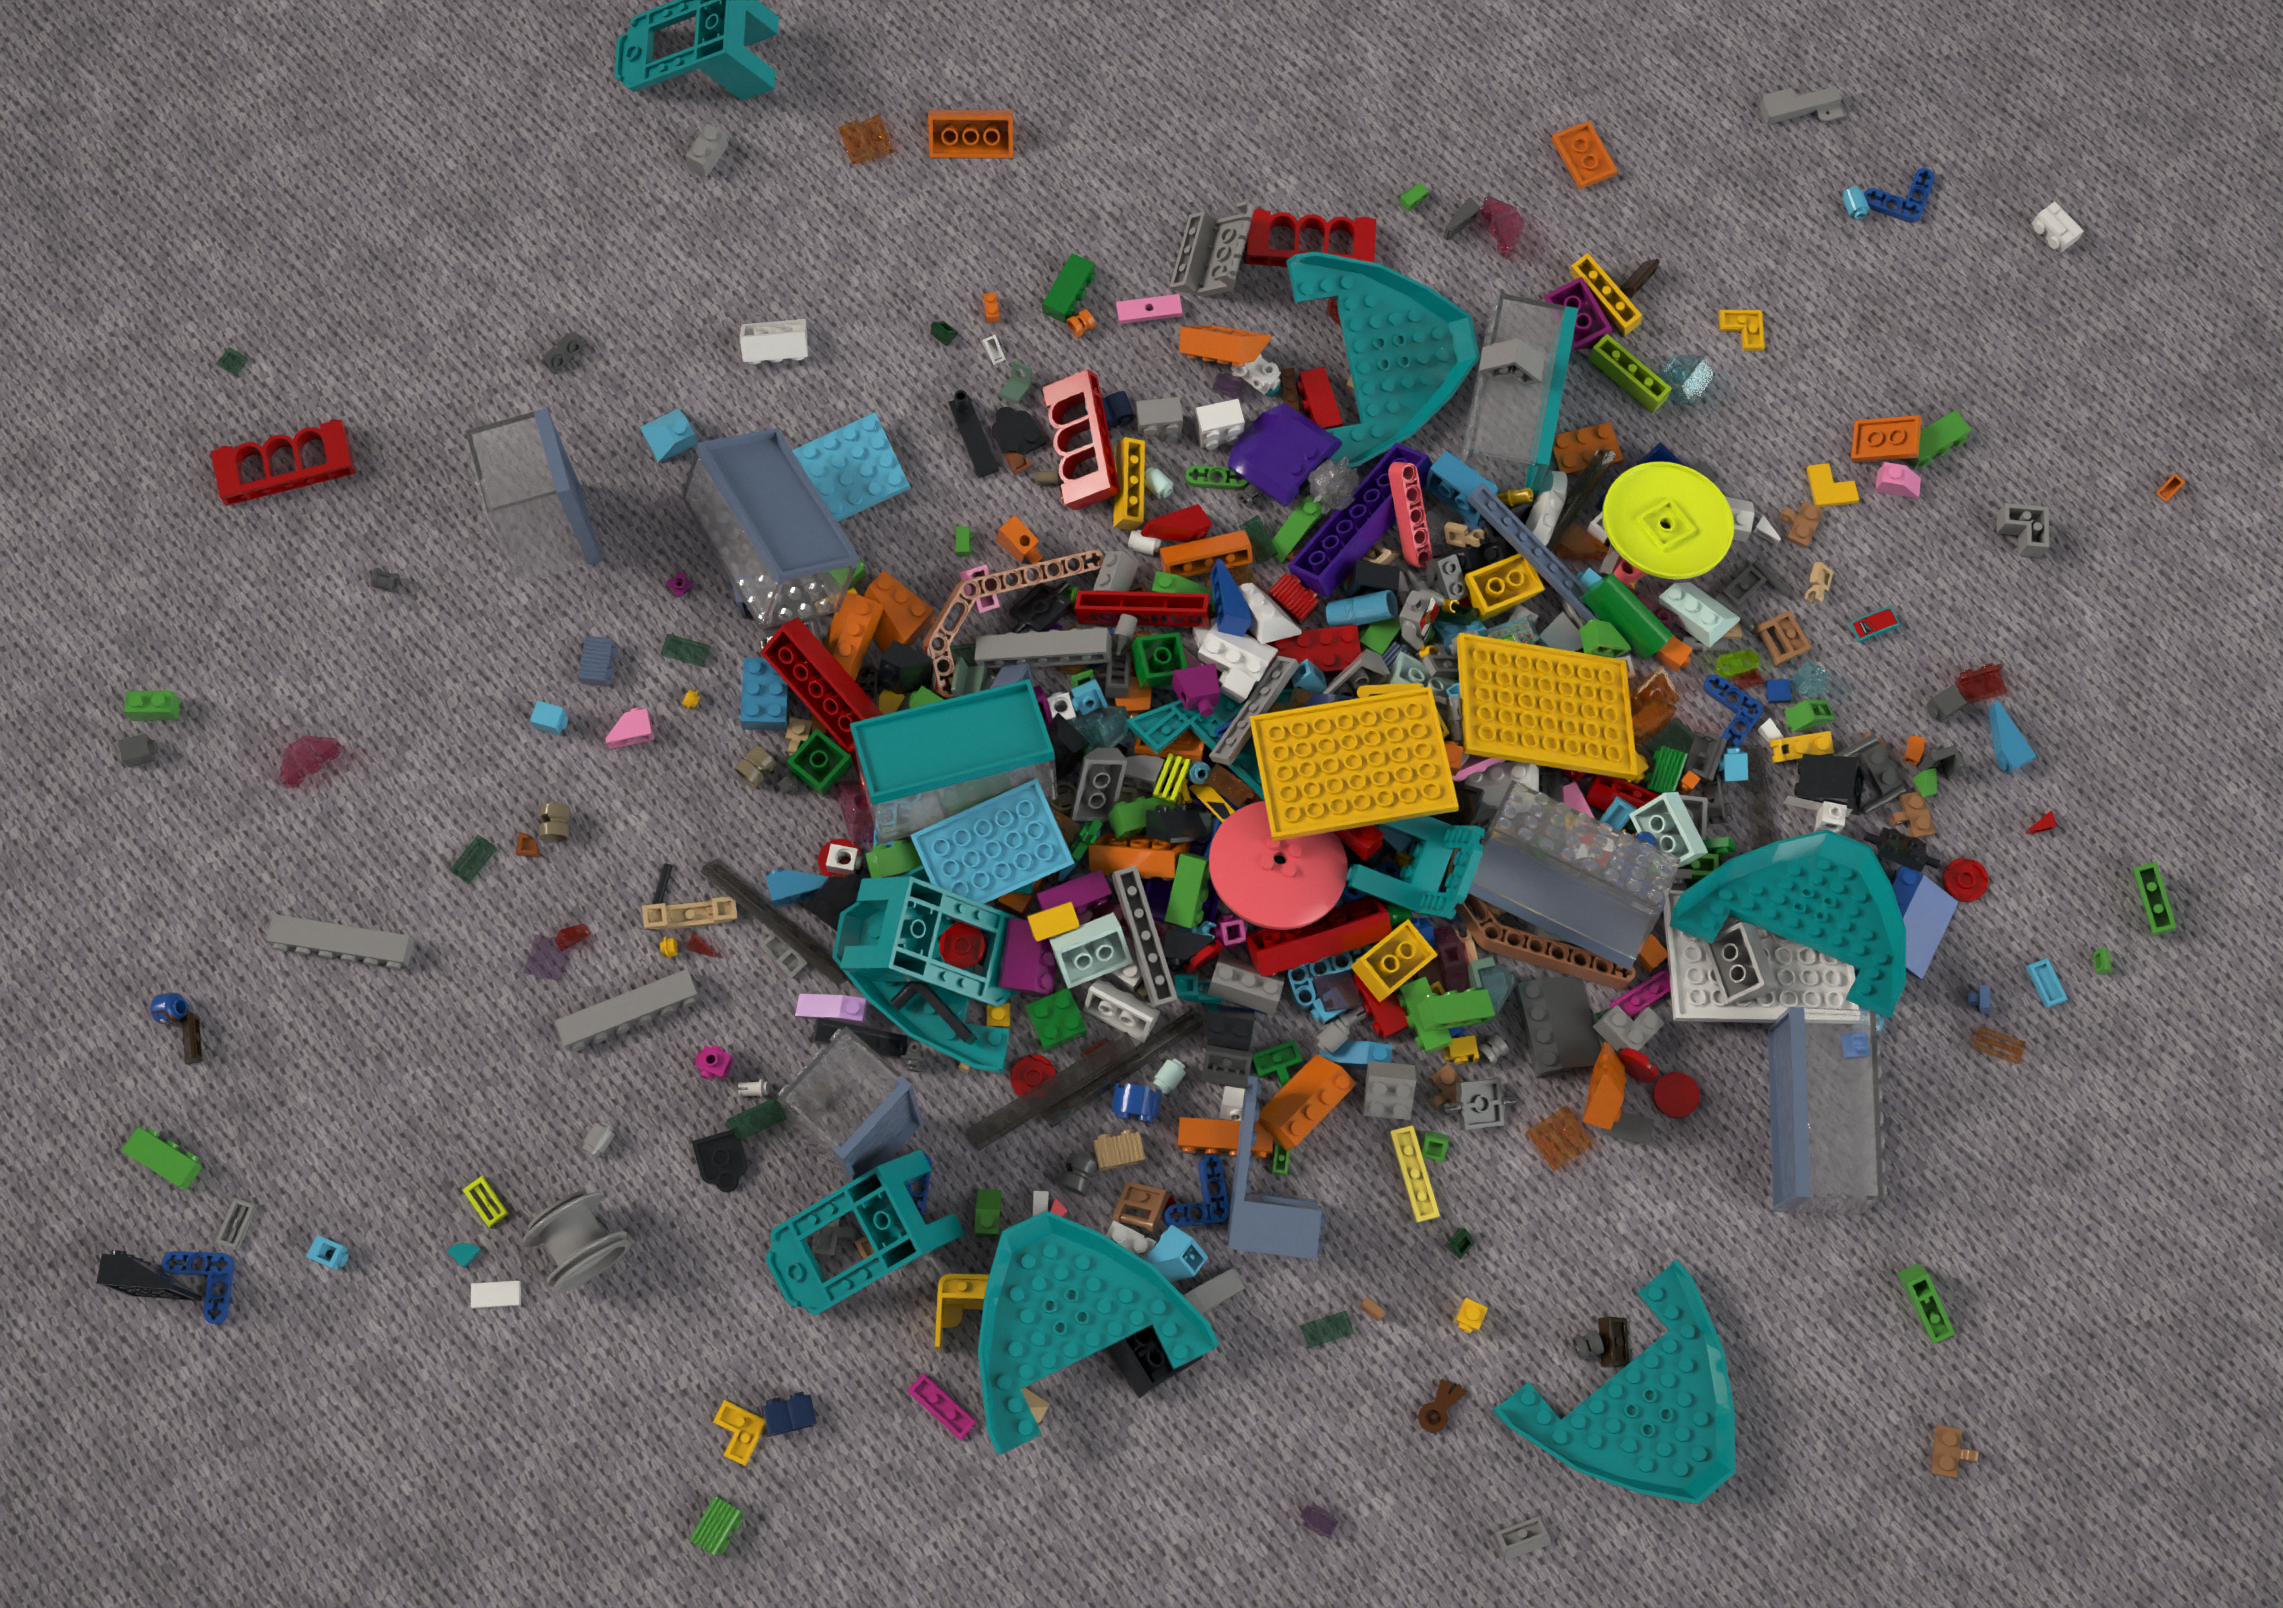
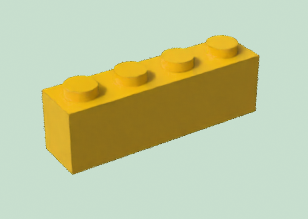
(1607, 295)
(1130, 475)

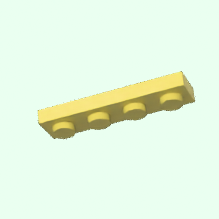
(1414, 1174)

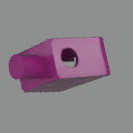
(1197, 688)

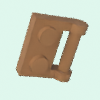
(1789, 635)
(1143, 1199)

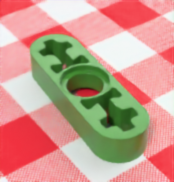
(1201, 470)

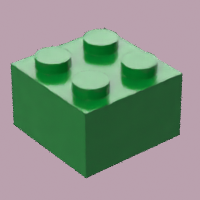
(1157, 658)
(819, 763)
(1056, 1020)

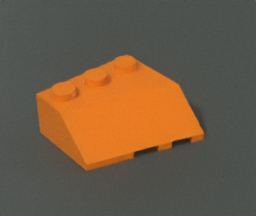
(903, 614)
(1605, 1089)

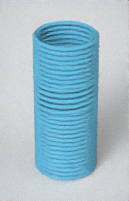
(1364, 608)

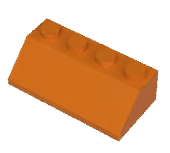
(970, 133)
(1222, 344)
(853, 631)
(1150, 855)
(1305, 1101)

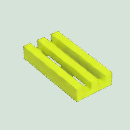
(1170, 759)
(497, 1217)

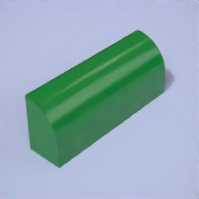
(1628, 615)

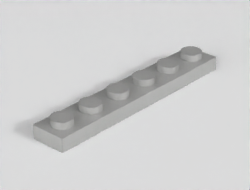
(1257, 704)

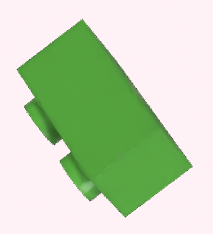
(1414, 196)
(963, 536)
(1280, 1160)

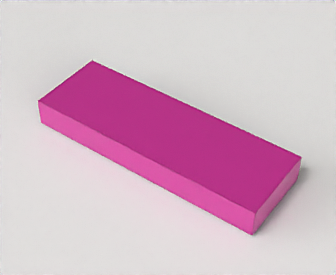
(1644, 994)
(942, 1406)

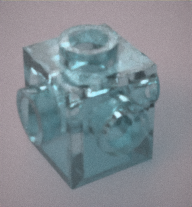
(1810, 679)

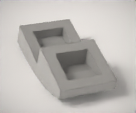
(783, 955)

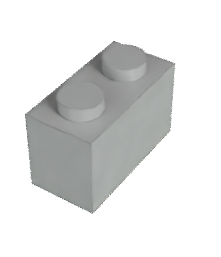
(706, 150)
(1116, 572)

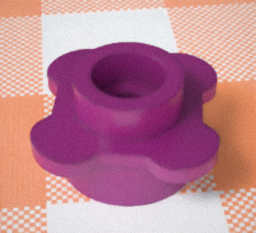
(680, 590)

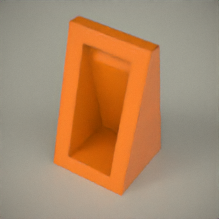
(2170, 487)

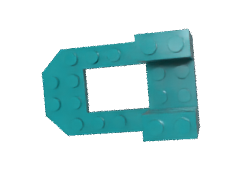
(718, 47)
(1425, 868)
(910, 933)
(886, 1218)

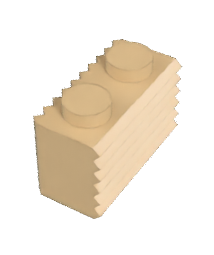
(1119, 1150)

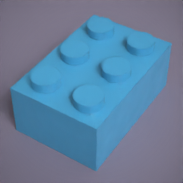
(1453, 484)
(764, 697)

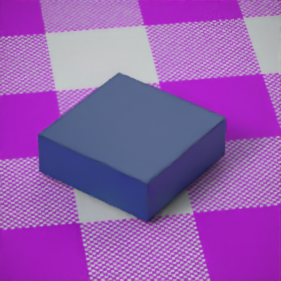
(1778, 691)

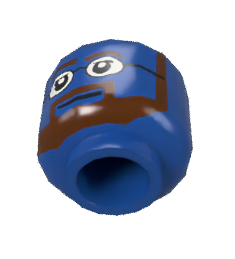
(168, 1008)

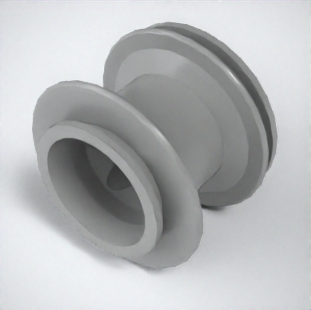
(575, 1240)

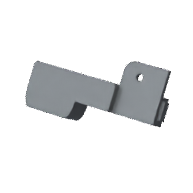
(1784, 106)

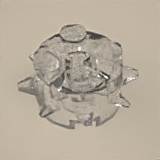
(1333, 484)

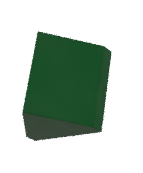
(943, 332)
(1460, 1242)

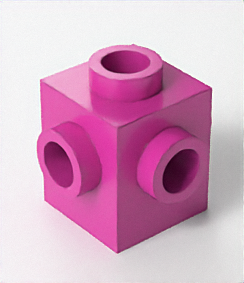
(1236, 933)
(719, 1068)

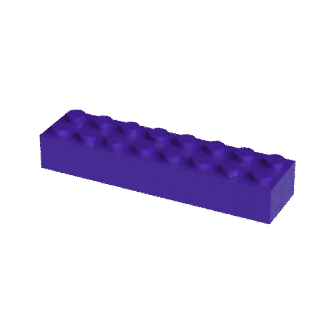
(1356, 528)

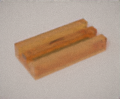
(2018, 1051)

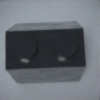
(1831, 780)
(1228, 1027)

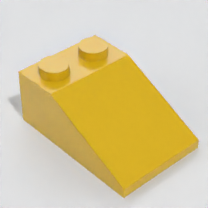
(1502, 586)
(1393, 960)

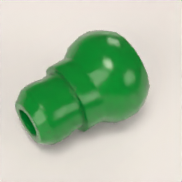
(1397, 914)

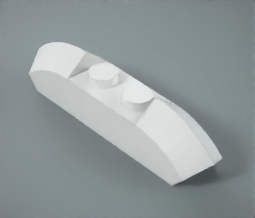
(1548, 506)

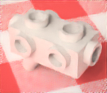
(1259, 374)

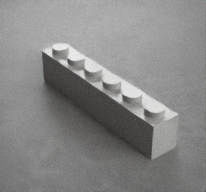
(1044, 648)
(1144, 937)
(340, 941)
(627, 1010)

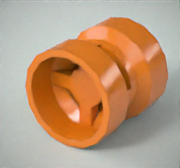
(1081, 323)

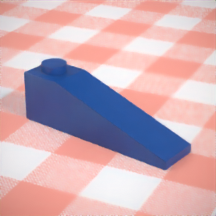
(1230, 605)

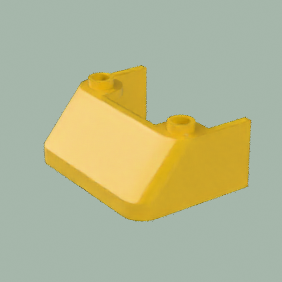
(954, 1295)

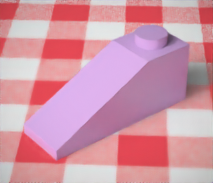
(832, 1007)

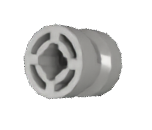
(1493, 1049)

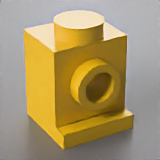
(1462, 1050)

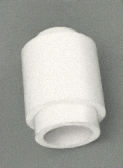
(1143, 544)

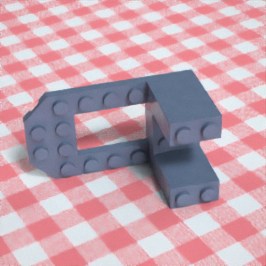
(1267, 1220)

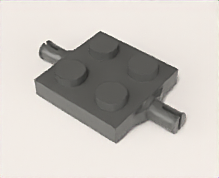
(1480, 1103)

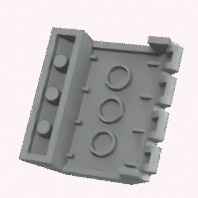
(1211, 252)

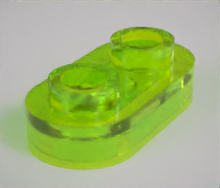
(1735, 663)

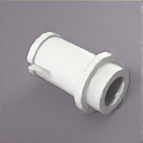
(754, 1088)

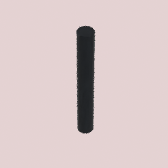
(662, 885)

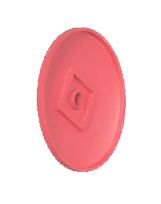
(1271, 892)

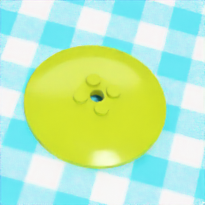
(1674, 495)

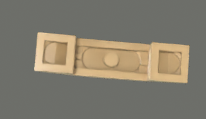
(690, 914)

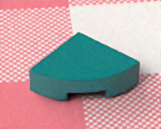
(464, 1253)

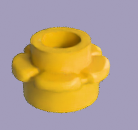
(691, 699)
(667, 947)

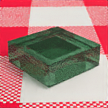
(232, 361)

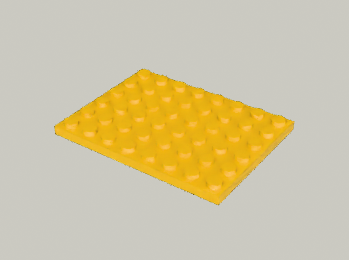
(1545, 706)
(1353, 763)

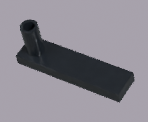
(972, 434)
(937, 1004)
(882, 1042)

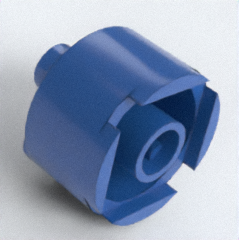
(1136, 1101)

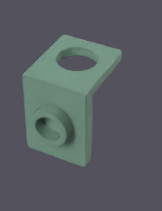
(1017, 385)

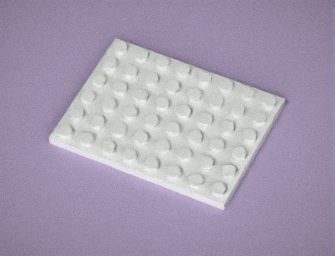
(1800, 973)

